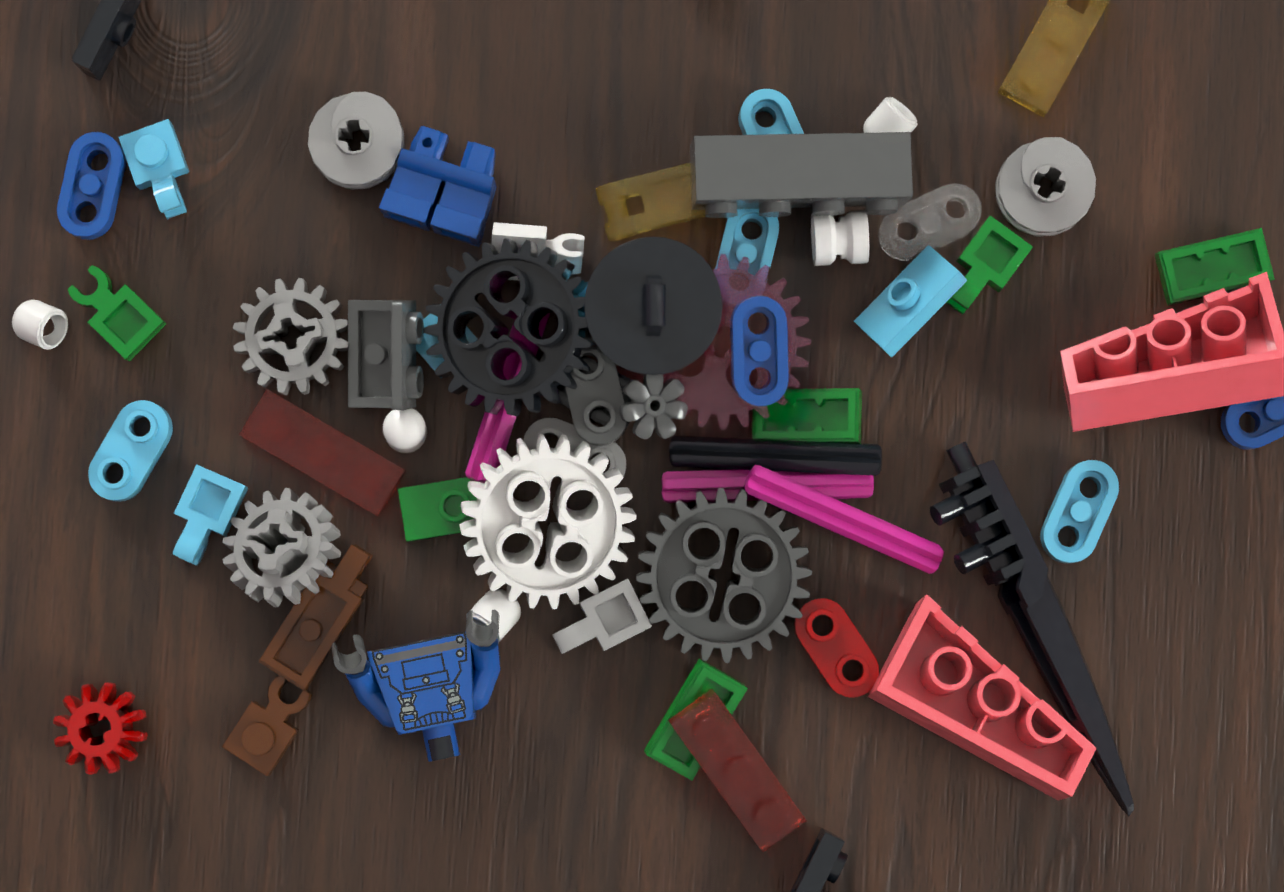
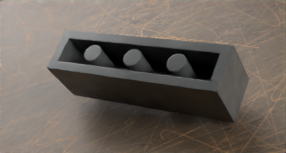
(801, 172)

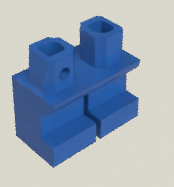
(423, 176)

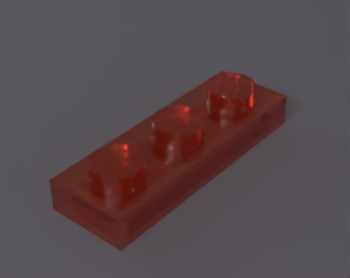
(322, 453)
(737, 770)

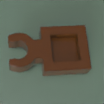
(264, 732)

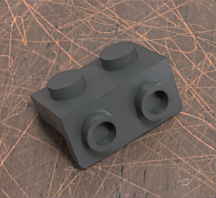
(384, 354)

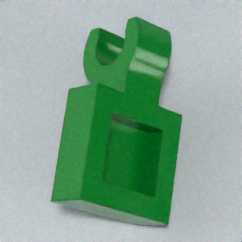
(990, 260)

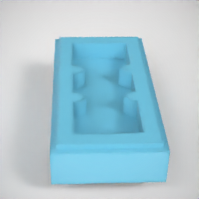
(910, 300)

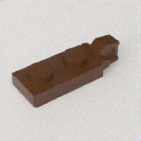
(318, 621)

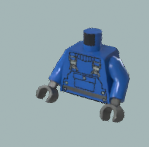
(427, 682)

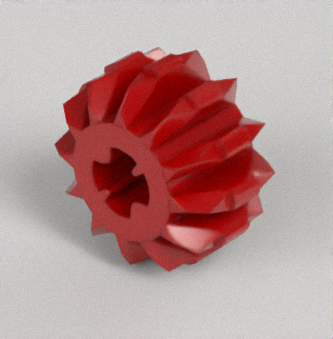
(85, 716)

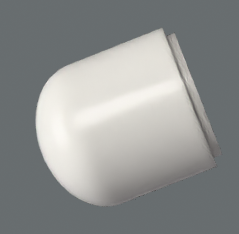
(890, 117)
(31, 319)
(405, 430)
(498, 601)

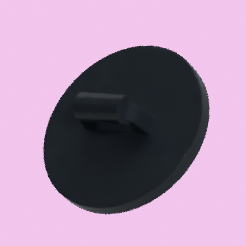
(653, 305)

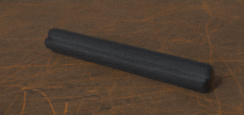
(776, 455)

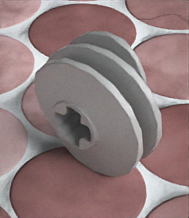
(336, 123)
(1071, 178)

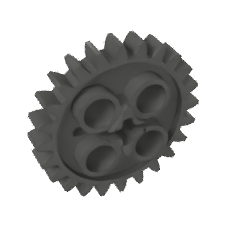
(772, 584)

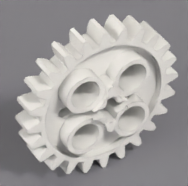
(501, 515)

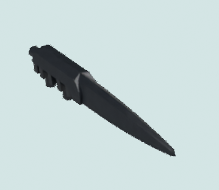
(1030, 599)

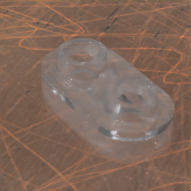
(931, 221)

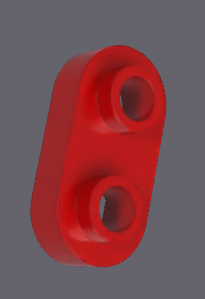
(836, 648)

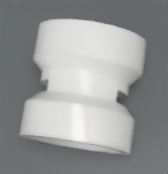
(845, 238)

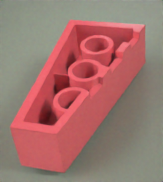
(969, 698)

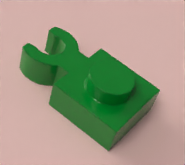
(121, 317)

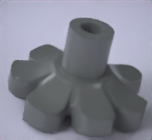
(653, 406)

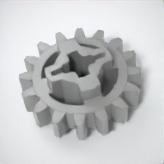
(287, 314)
(294, 563)

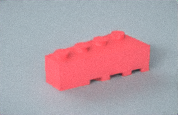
(1180, 361)

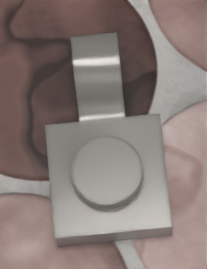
(610, 617)

